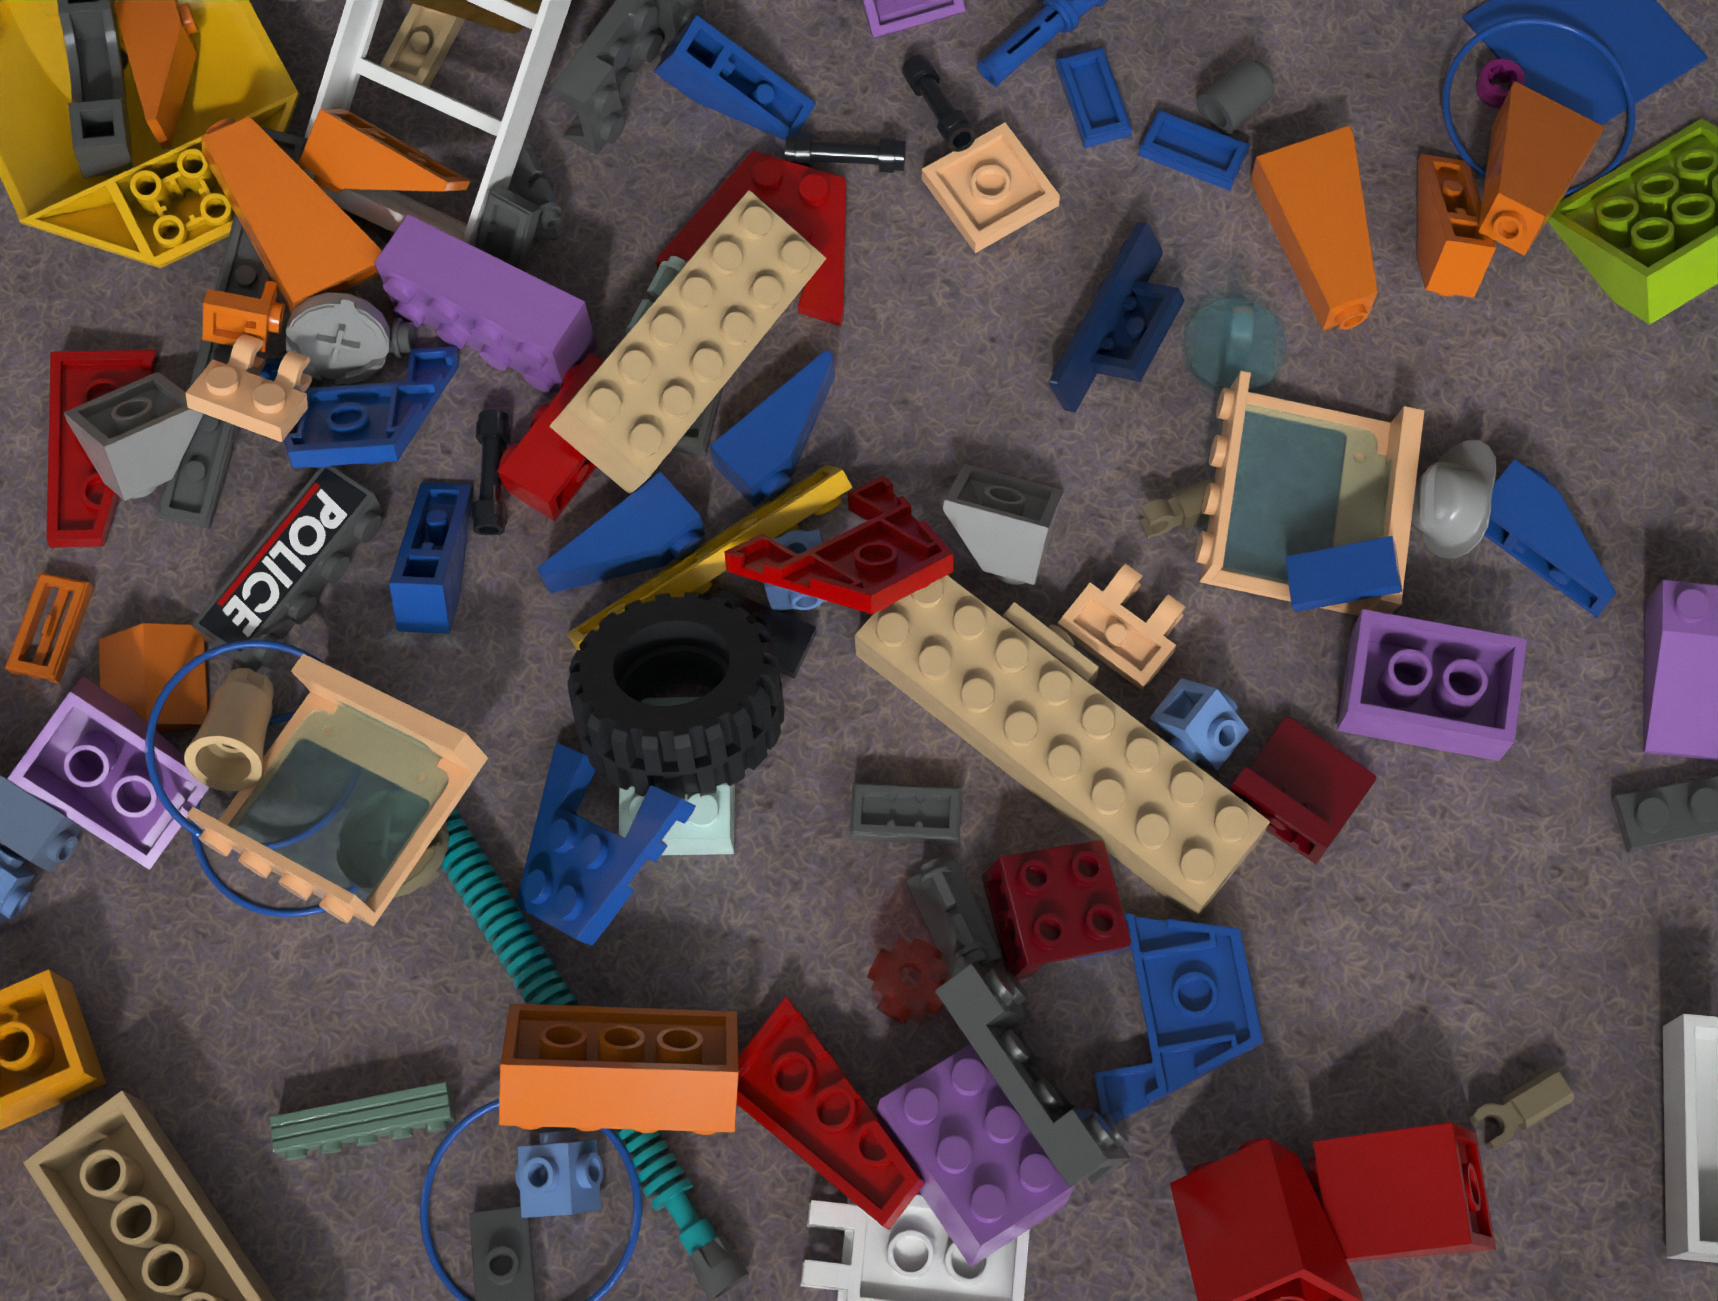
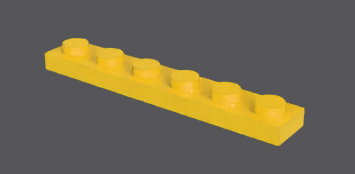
(692, 574)

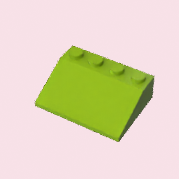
(1650, 224)

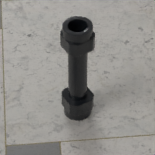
(952, 123)
(888, 155)
(490, 512)

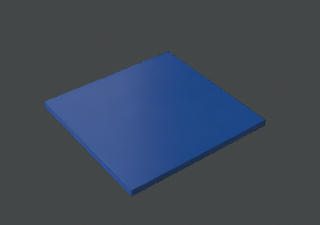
(1572, 70)

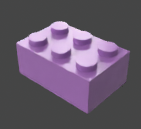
(1432, 685)
(974, 1153)

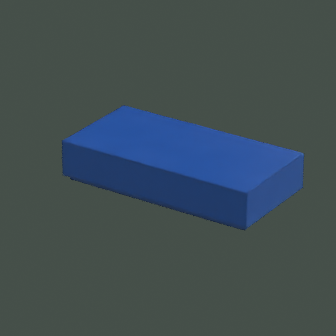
(1093, 97)
(1194, 149)
(1343, 574)

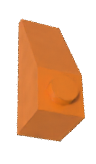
(160, 58)
(357, 155)
(1449, 246)

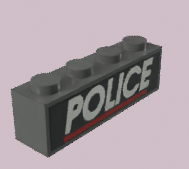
(291, 566)

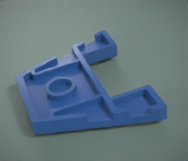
(367, 419)
(579, 870)
(1193, 1006)

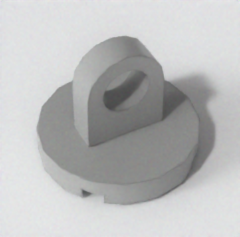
(340, 335)

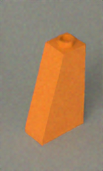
(1531, 165)
(288, 218)
(1321, 223)

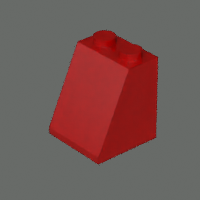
(1404, 1192)
(1259, 1230)

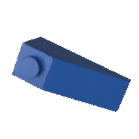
(732, 81)
(768, 442)
(1541, 533)
(631, 538)
(431, 559)

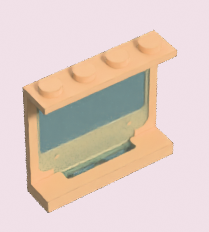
(1300, 484)
(346, 795)

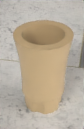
(233, 734)

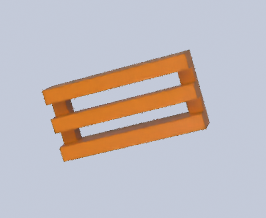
(68, 633)

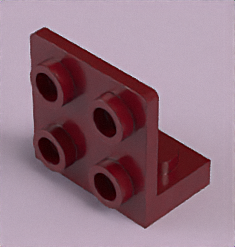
(1303, 788)
(1054, 906)

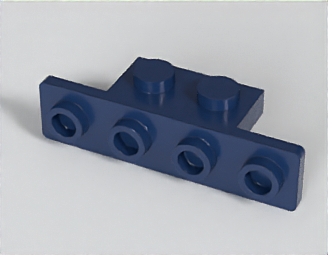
(1121, 324)

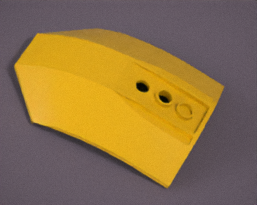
(170, 196)

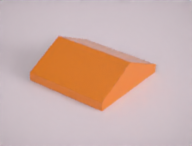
(143, 660)

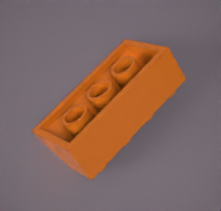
(619, 1068)

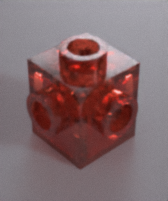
(906, 1001)

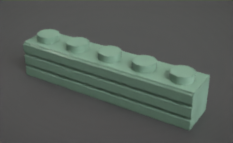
(363, 1121)

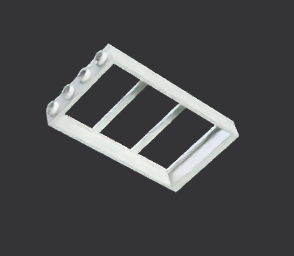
(348, 62)

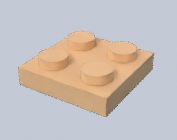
(990, 187)

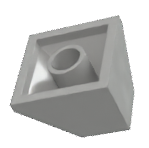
(136, 434)
(1003, 521)

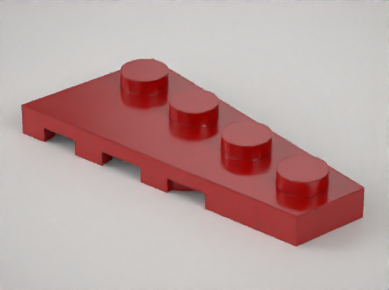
(77, 498)
(817, 1112)

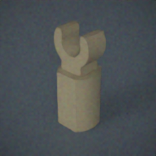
(1181, 509)
(1526, 1105)

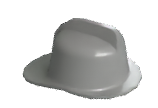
(1455, 499)

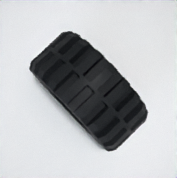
(685, 744)

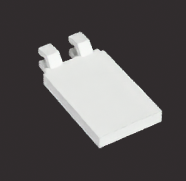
(909, 1260)

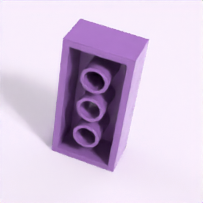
(485, 304)

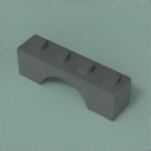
(97, 87)

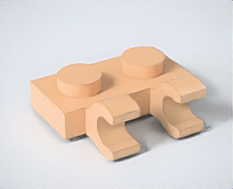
(250, 401)
(1117, 635)

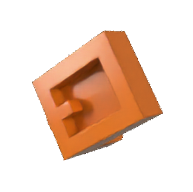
(231, 315)

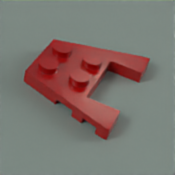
(801, 196)
(861, 567)

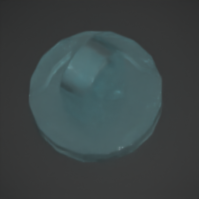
(1232, 339)

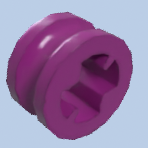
(1505, 71)

